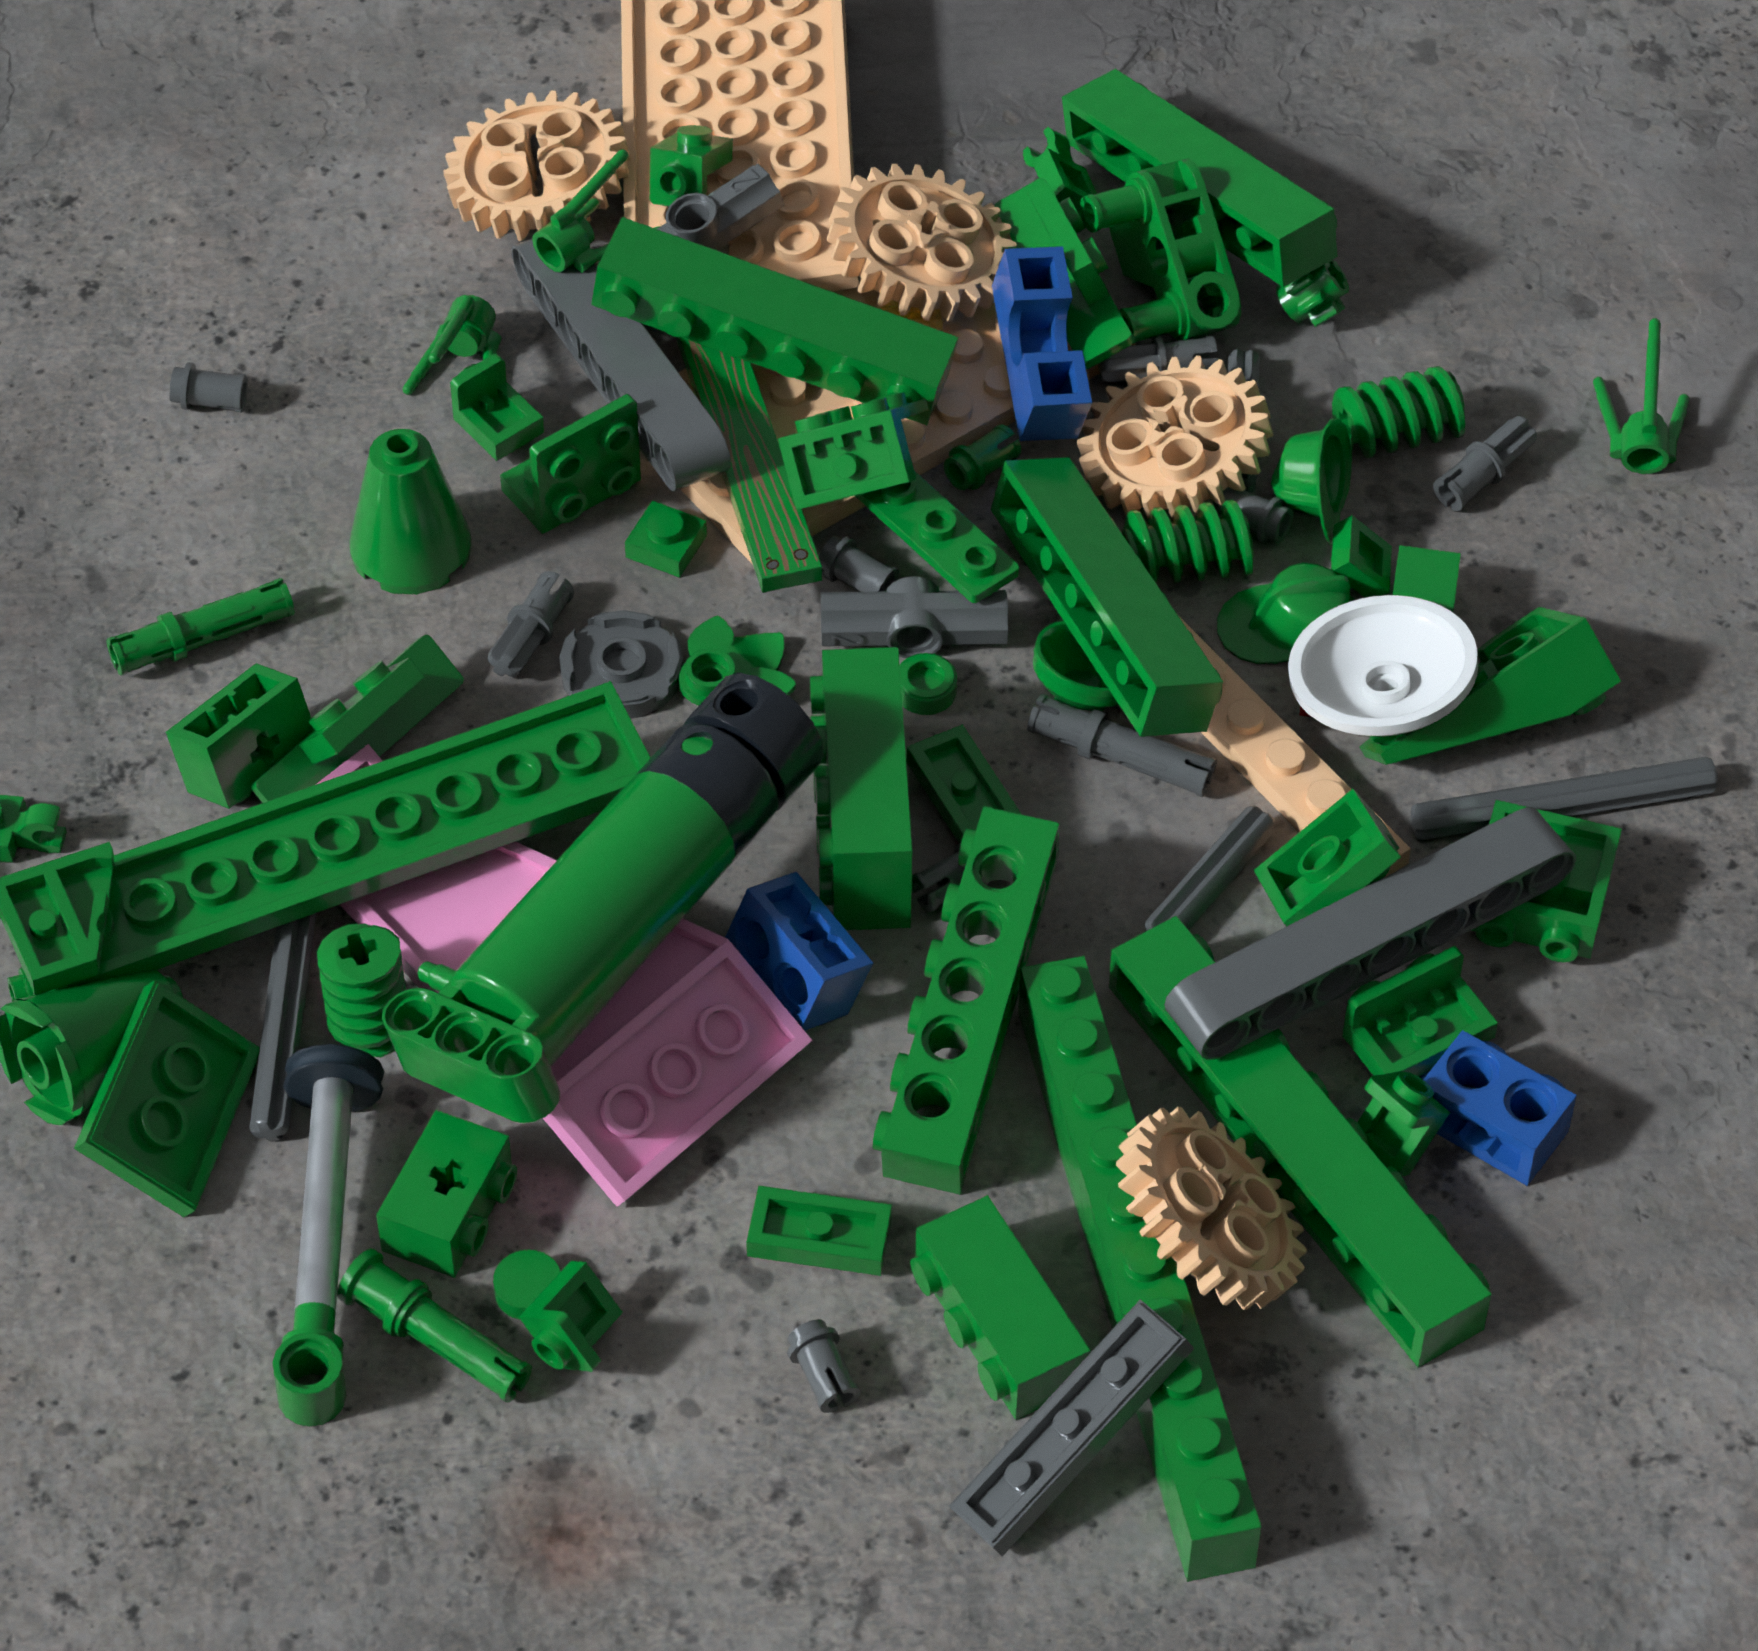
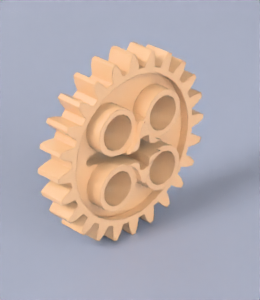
(495, 169)
(919, 241)
(1175, 437)
(1245, 1234)

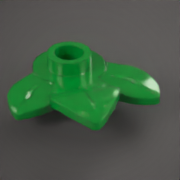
(718, 654)

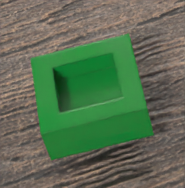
(665, 539)
(1361, 557)

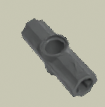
(726, 212)
(912, 617)

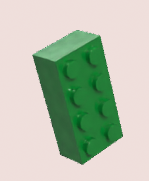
(862, 789)

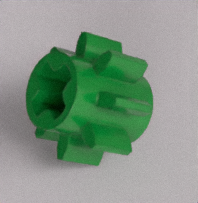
(1315, 294)

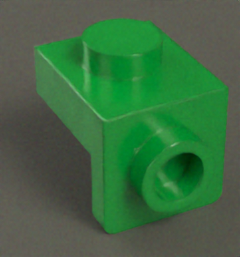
(684, 161)
(493, 409)
(1401, 1119)
(571, 1318)

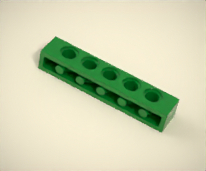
(940, 1148)

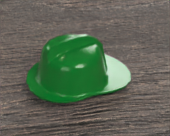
(1316, 474)
(1270, 617)

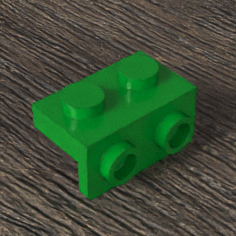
(1415, 1015)

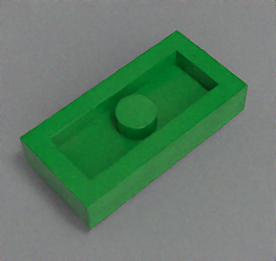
(957, 779)
(819, 1230)

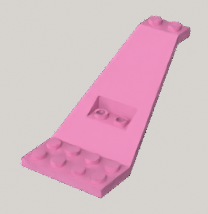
(656, 1062)

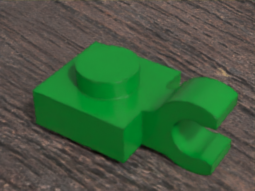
(1059, 169)
(29, 827)

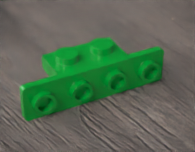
(1092, 317)
(943, 537)
(378, 714)

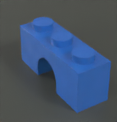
(1044, 377)

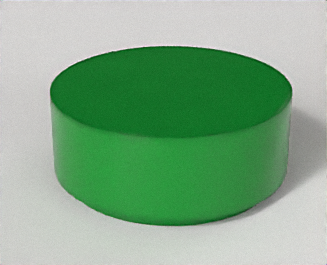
(927, 683)
(521, 1280)

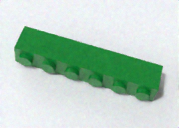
(1256, 209)
(770, 318)
(1106, 597)

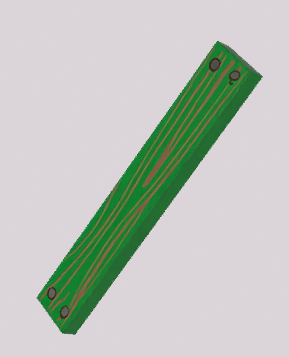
(757, 477)

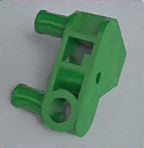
(1172, 244)

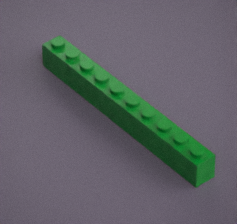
(1185, 1416)

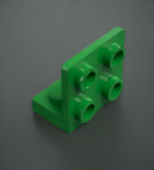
(849, 455)
(577, 466)

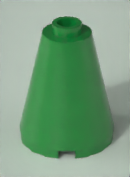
(407, 518)
(68, 1039)

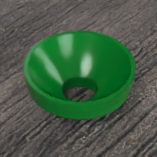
(1066, 668)

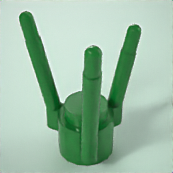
(569, 234)
(463, 333)
(1645, 440)

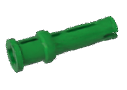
(409, 1310)

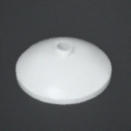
(1383, 665)

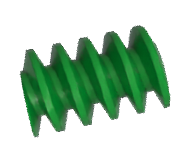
(1401, 408)
(1191, 540)
(358, 977)

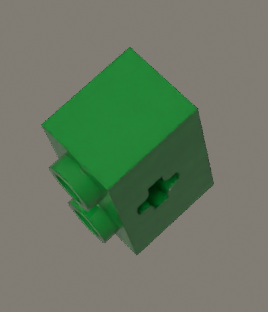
(239, 734)
(446, 1194)

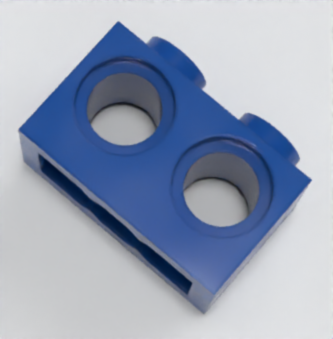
(799, 950)
(1488, 1117)

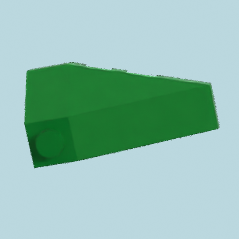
(1526, 676)

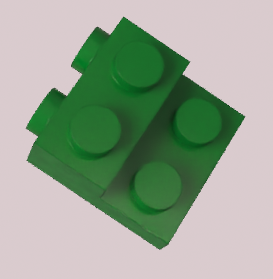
(1328, 859)
(1567, 916)

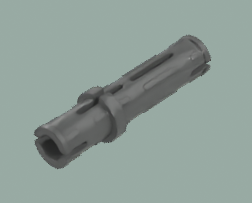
(1098, 736)

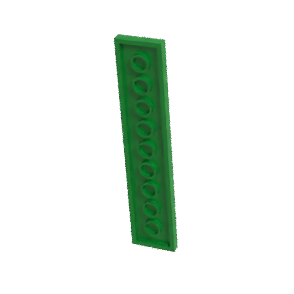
(367, 830)

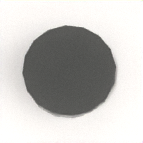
(630, 653)

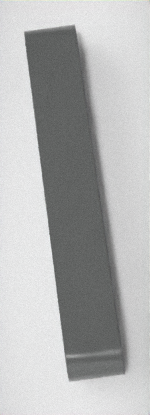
(623, 360)
(1369, 933)

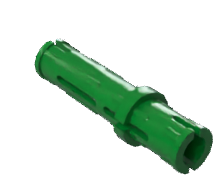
(177, 634)

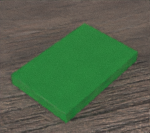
(168, 1098)

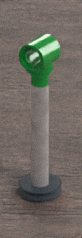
(333, 1085)

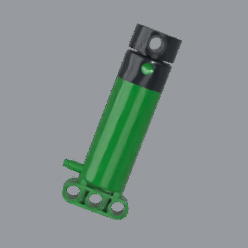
(605, 903)

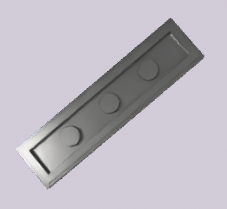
(1071, 1427)

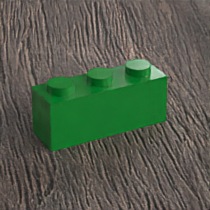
(997, 1305)

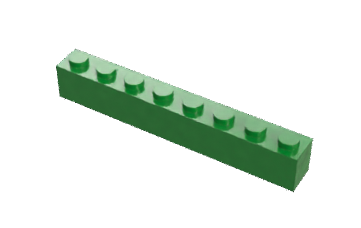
(1325, 1164)

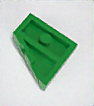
(59, 916)

